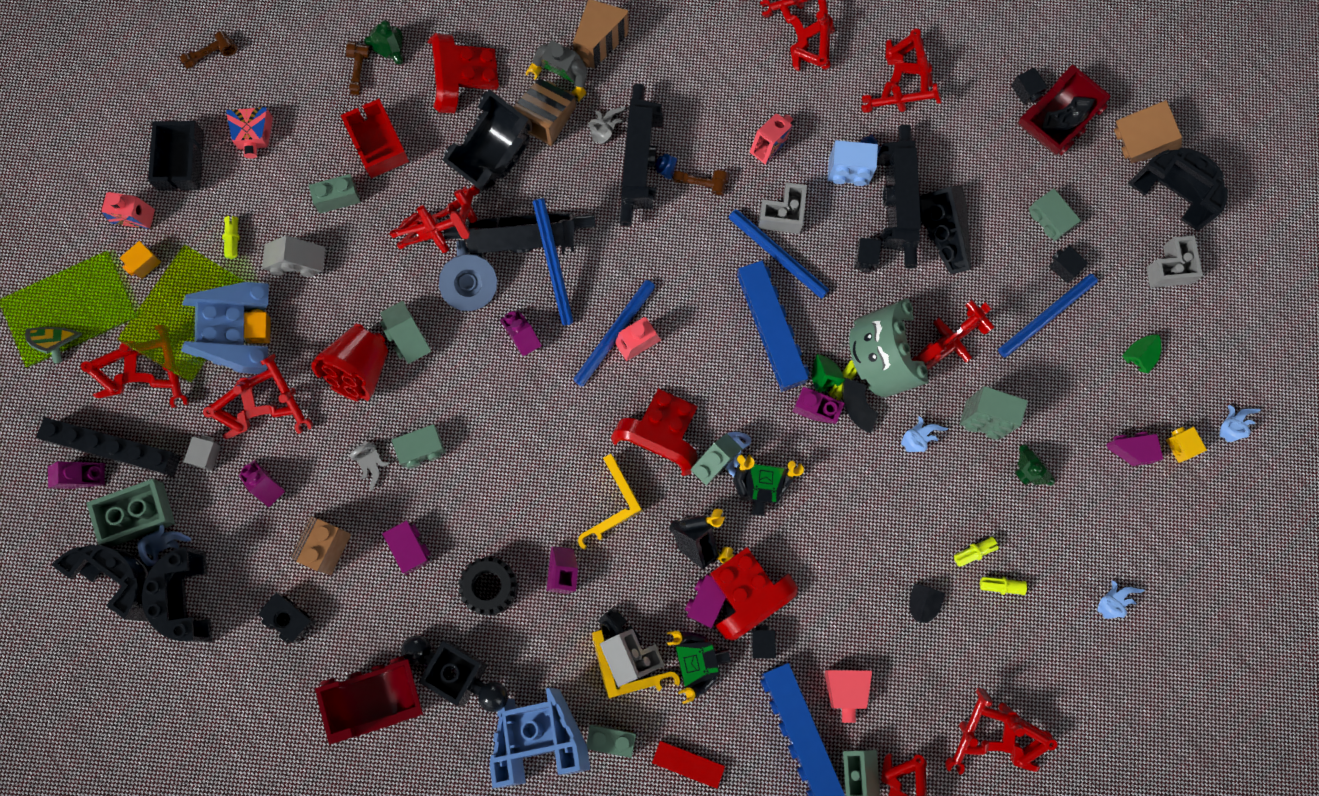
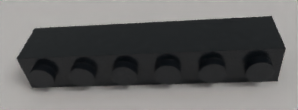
(108, 447)

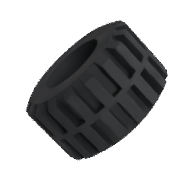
(474, 572)

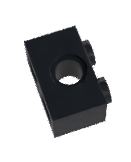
(299, 623)

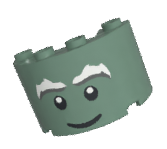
(882, 350)

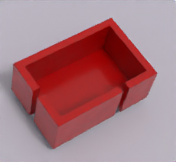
(375, 139)

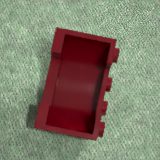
(1069, 85)
(368, 701)

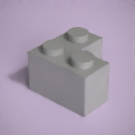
(784, 215)
(291, 255)
(1179, 266)
(628, 659)

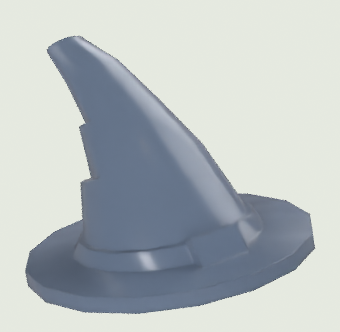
(467, 280)

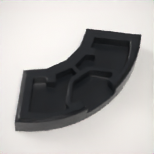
(1069, 116)
(856, 405)

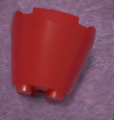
(353, 363)

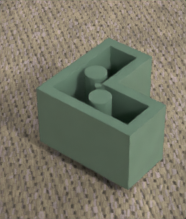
(401, 328)

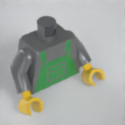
(561, 62)

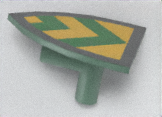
(50, 340)

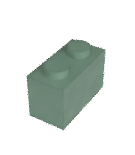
(334, 193)
(1054, 215)
(418, 446)
(716, 459)
(610, 740)
(861, 773)

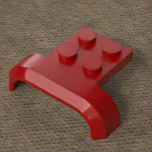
(460, 67)
(662, 430)
(749, 593)

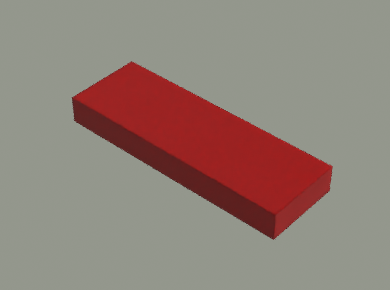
(688, 764)

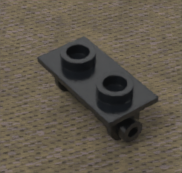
(612, 624)

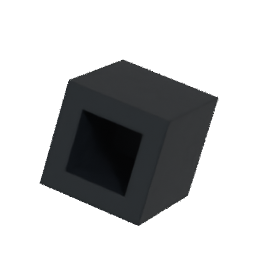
(1029, 86)
(867, 254)
(1067, 264)
(762, 643)

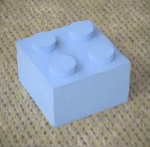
(852, 162)

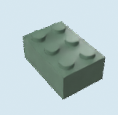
(993, 413)
(130, 513)

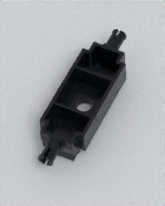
(639, 155)
(901, 196)
(520, 232)

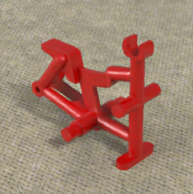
(823, 25)
(895, 56)
(428, 227)
(951, 341)
(116, 387)
(244, 387)
(1013, 727)
(891, 773)

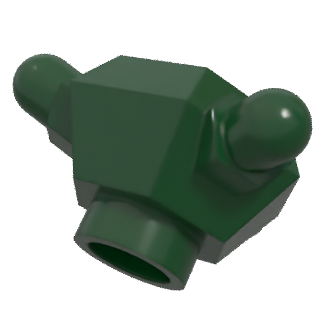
(386, 41)
(1032, 468)

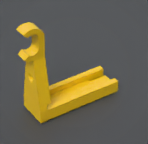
(621, 516)
(608, 678)

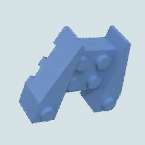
(221, 326)
(534, 732)

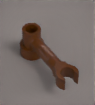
(222, 43)
(357, 52)
(717, 183)

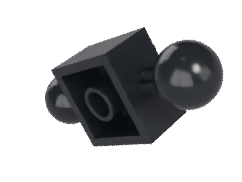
(440, 680)

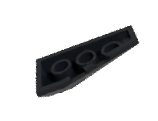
(947, 223)

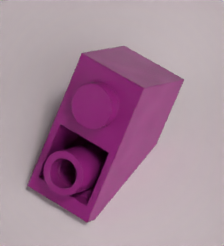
(520, 332)
(817, 406)
(1137, 450)
(75, 475)
(260, 483)
(562, 570)

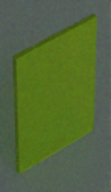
(80, 298)
(164, 323)

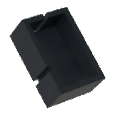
(176, 155)

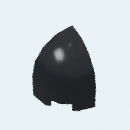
(925, 603)

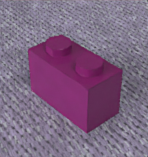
(407, 547)
(707, 602)

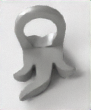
(603, 128)
(367, 459)

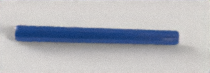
(778, 254)
(553, 261)
(1046, 316)
(610, 337)

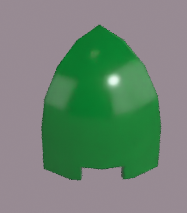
(1144, 353)
(825, 373)

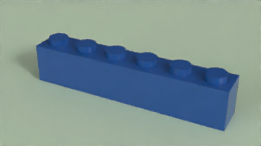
(772, 326)
(801, 731)

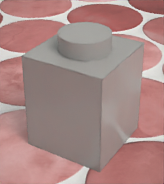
(202, 453)

